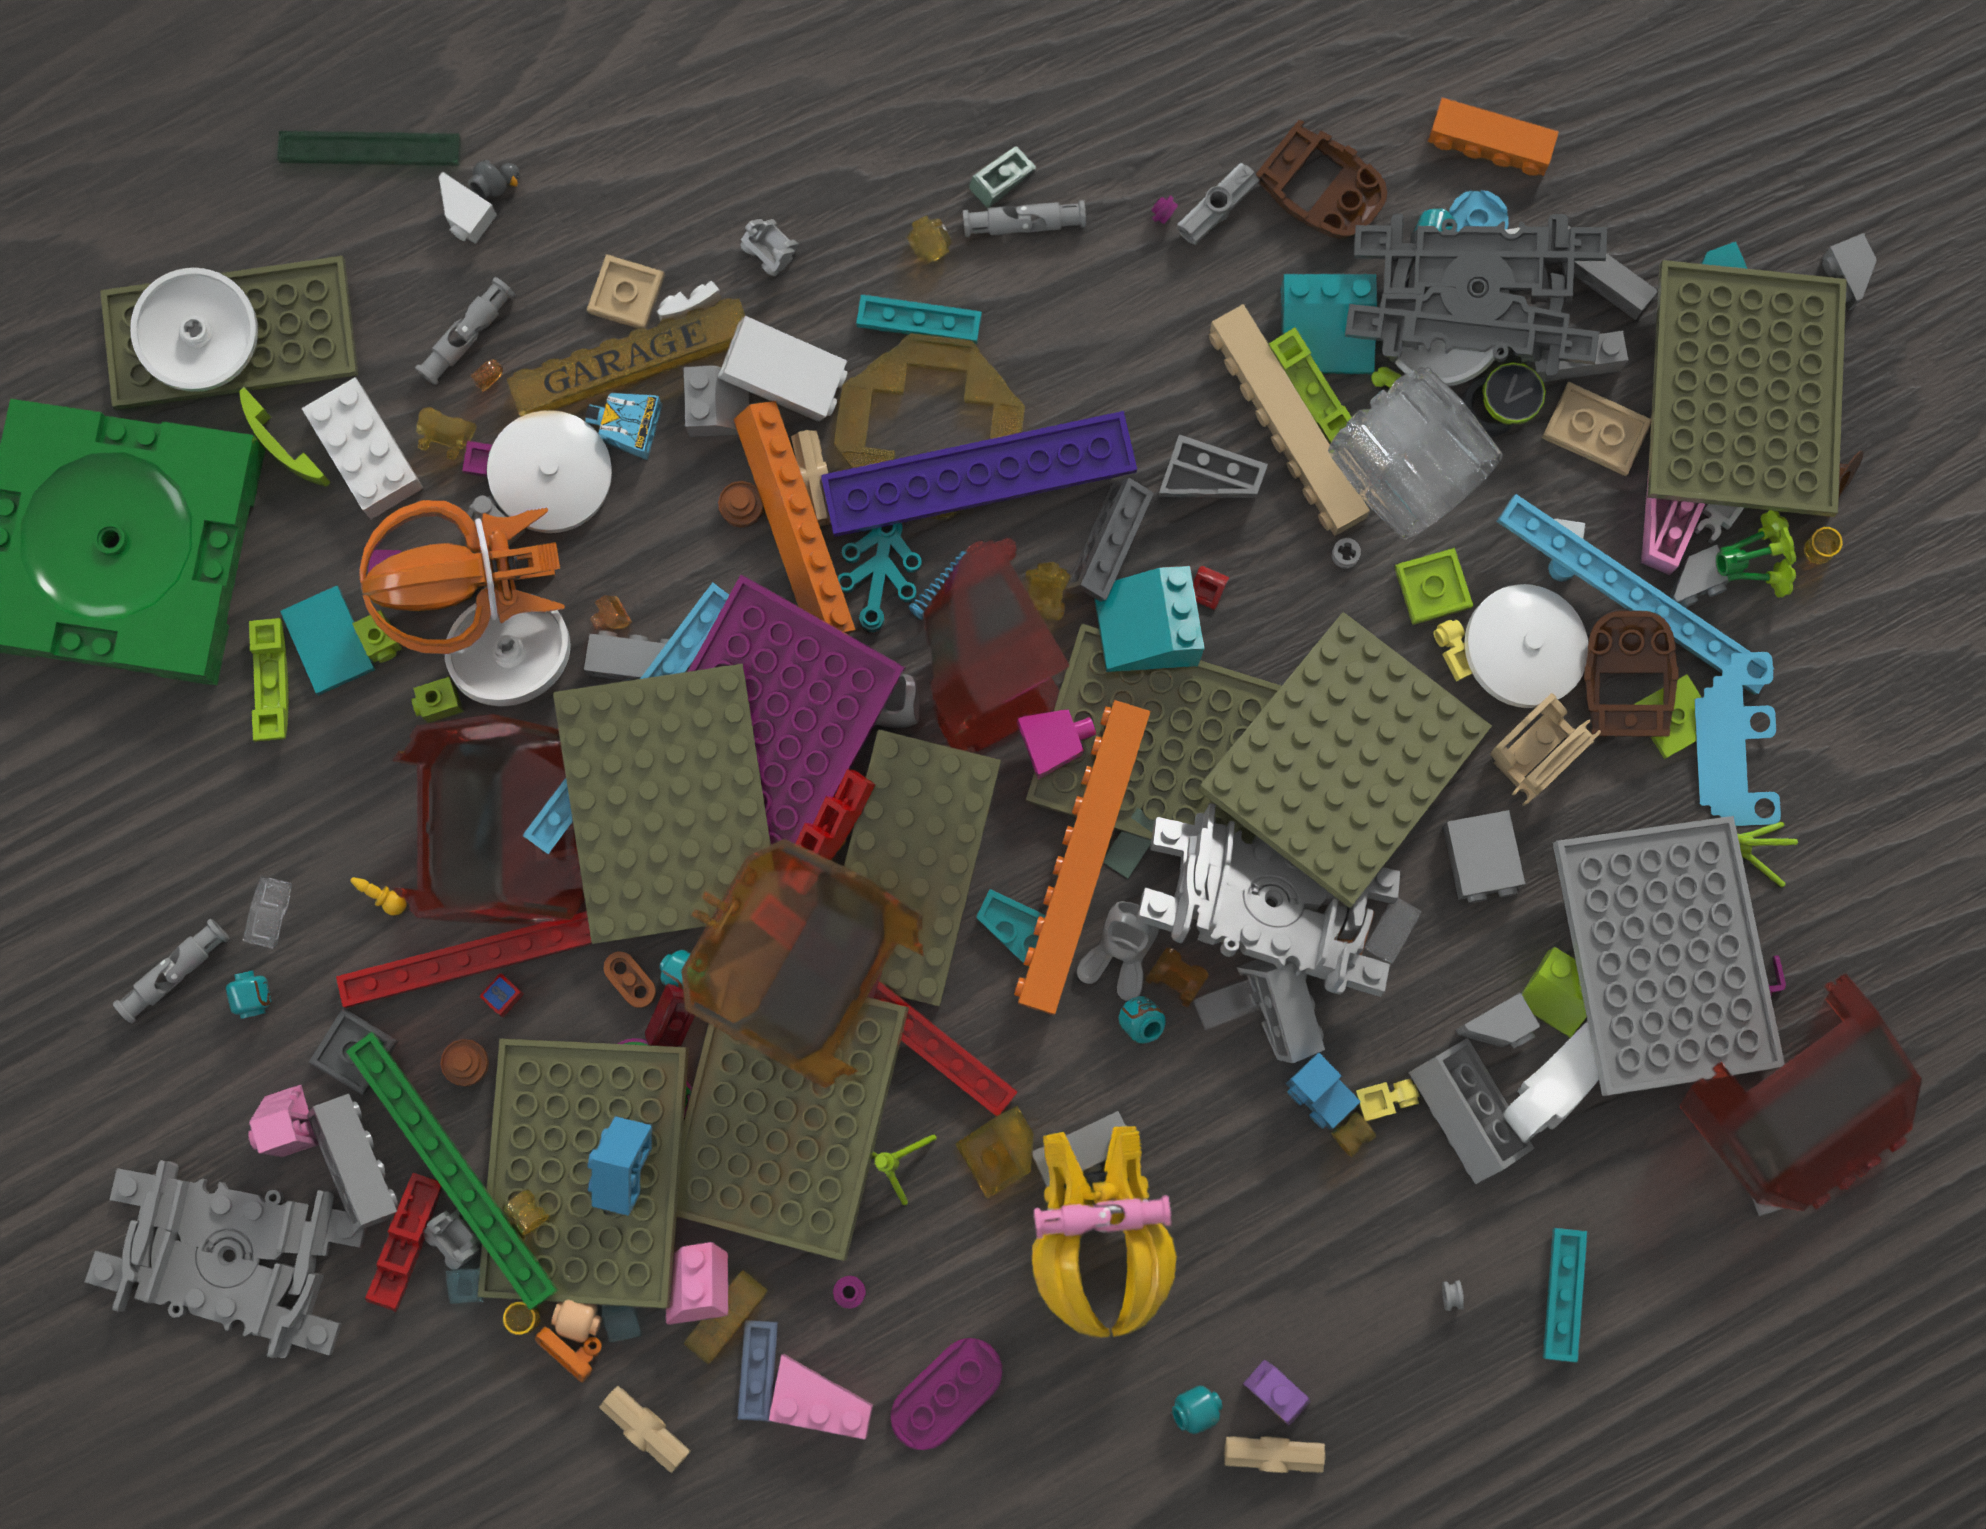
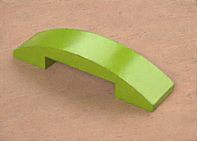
(1310, 383)
(256, 418)
(270, 680)

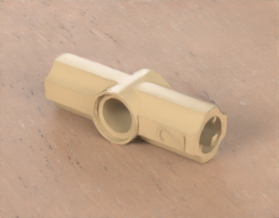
(811, 465)
(644, 1429)
(1274, 1454)

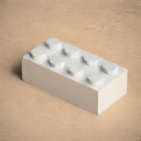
(362, 448)

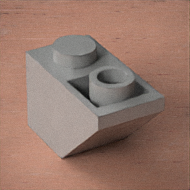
(1851, 261)
(1697, 577)

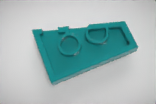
(1010, 923)

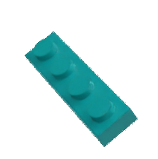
(918, 318)
(1565, 1295)

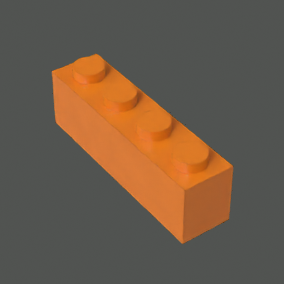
(1493, 137)

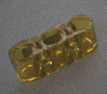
(714, 1333)

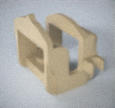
(1537, 744)

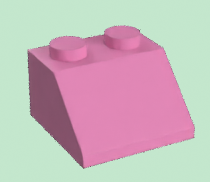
(698, 1284)

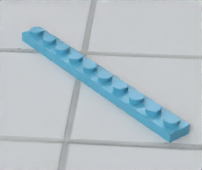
(1623, 586)
(672, 659)

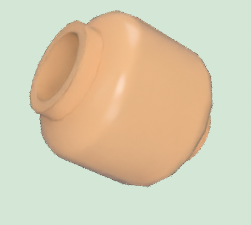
(576, 1320)

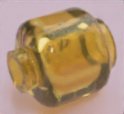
(929, 239)

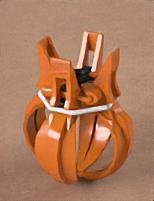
(450, 573)

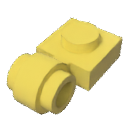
(1450, 635)
(1378, 1100)

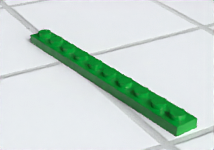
(452, 1171)

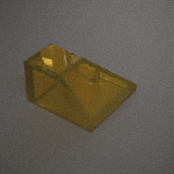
(999, 1151)

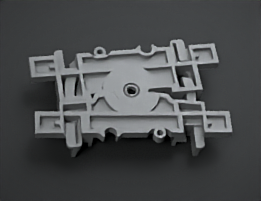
(1227, 891)
(195, 1270)

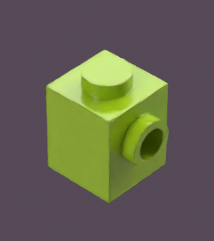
(375, 642)
(437, 700)

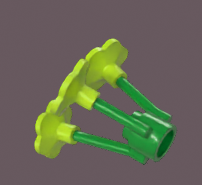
(1733, 561)

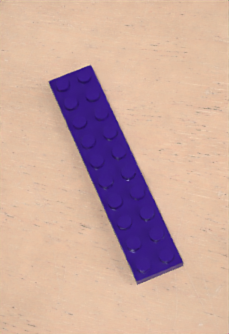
(978, 473)

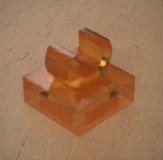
(611, 614)

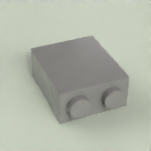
(1484, 856)

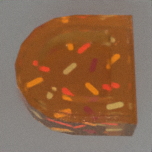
(487, 374)

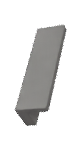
(1616, 284)

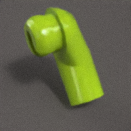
(1384, 376)

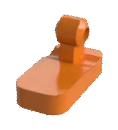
(573, 1362)

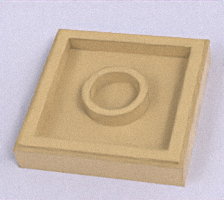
(625, 292)

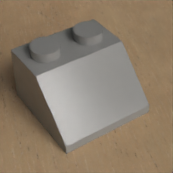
(711, 402)
(1503, 1025)

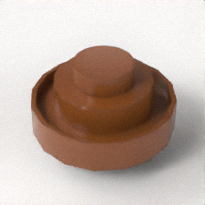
(740, 504)
(464, 1062)

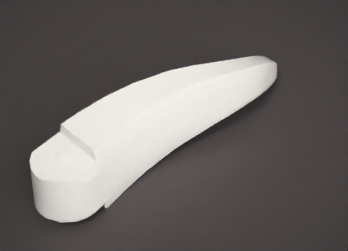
(1554, 1088)

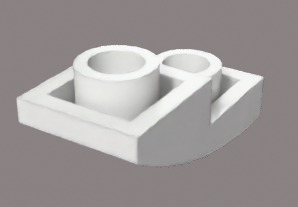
(679, 306)

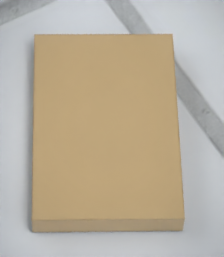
(1597, 429)

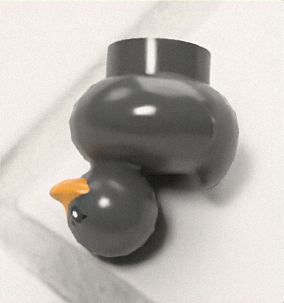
(490, 181)

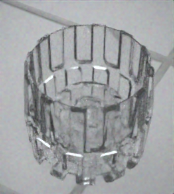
(1414, 452)

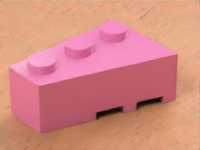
(1667, 531)
(282, 1124)
(817, 1403)

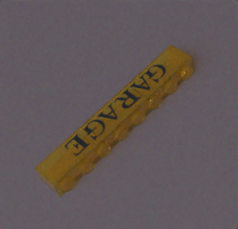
(626, 359)

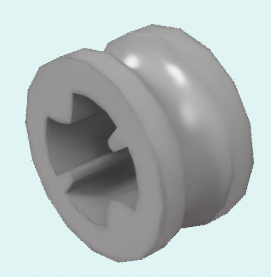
(1354, 549)
(1452, 1295)

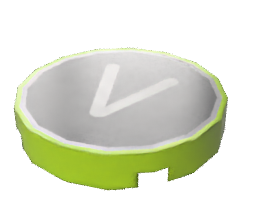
(1513, 393)

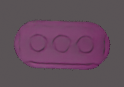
(946, 1394)

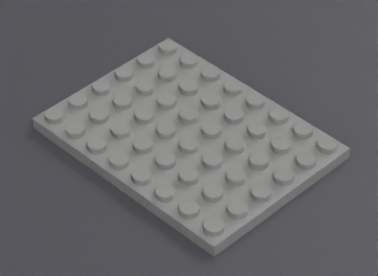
(1668, 954)

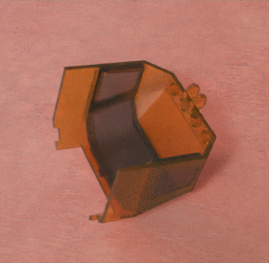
(794, 956)

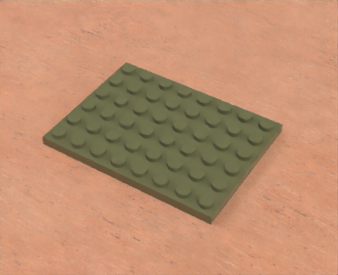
(1747, 388)
(1189, 730)
(1345, 759)
(660, 796)
(546, 1123)
(779, 1151)

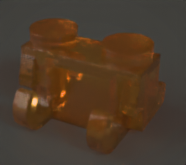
(1178, 975)

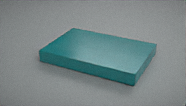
(327, 640)

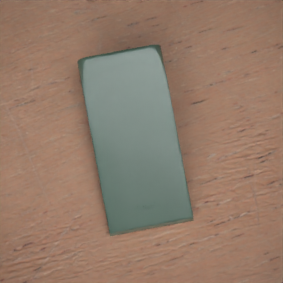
(1001, 176)
(1129, 849)

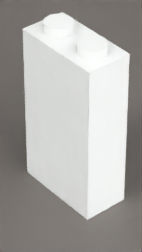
(783, 369)

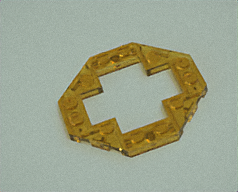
(888, 376)

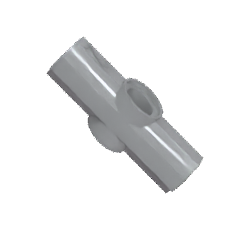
(1205, 216)

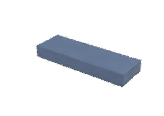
(757, 1370)

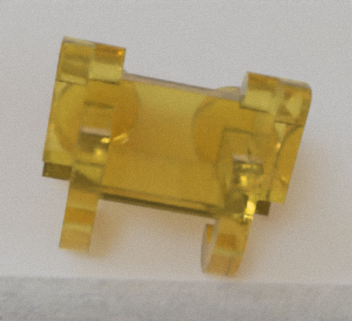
(444, 430)
(1046, 589)

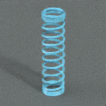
(914, 608)

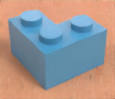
(1322, 1092)
(618, 1165)

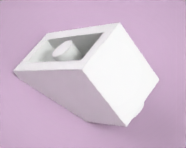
(465, 210)

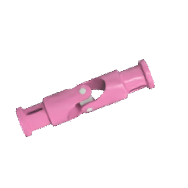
(1080, 1219)

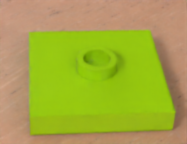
(1433, 586)
(1683, 717)

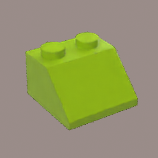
(1556, 993)

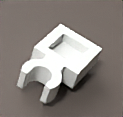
(1718, 516)

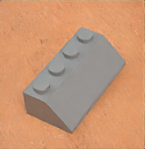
(1470, 1110)

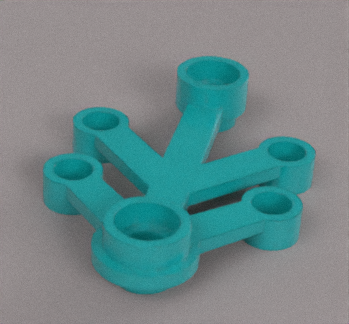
(880, 566)

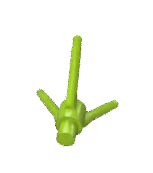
(1746, 842)
(889, 1163)

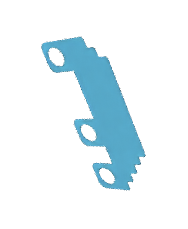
(1721, 744)

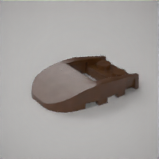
(1350, 199)
(1631, 645)

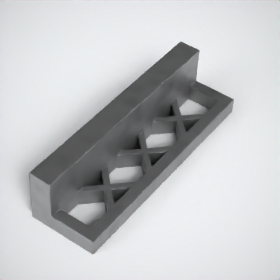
(1110, 539)

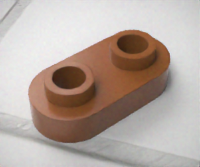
(630, 980)

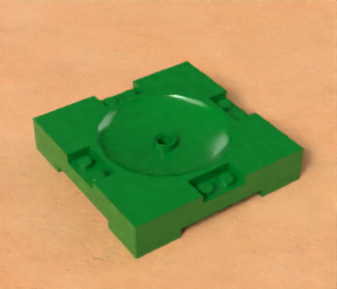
(180, 520)

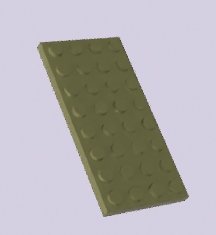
(300, 339)
(922, 847)

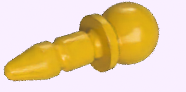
(390, 901)

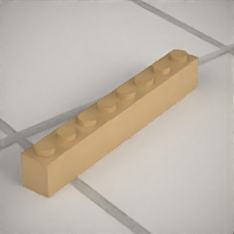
(1288, 420)

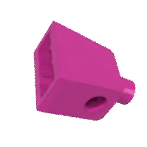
(1053, 739)

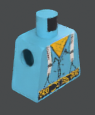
(627, 422)

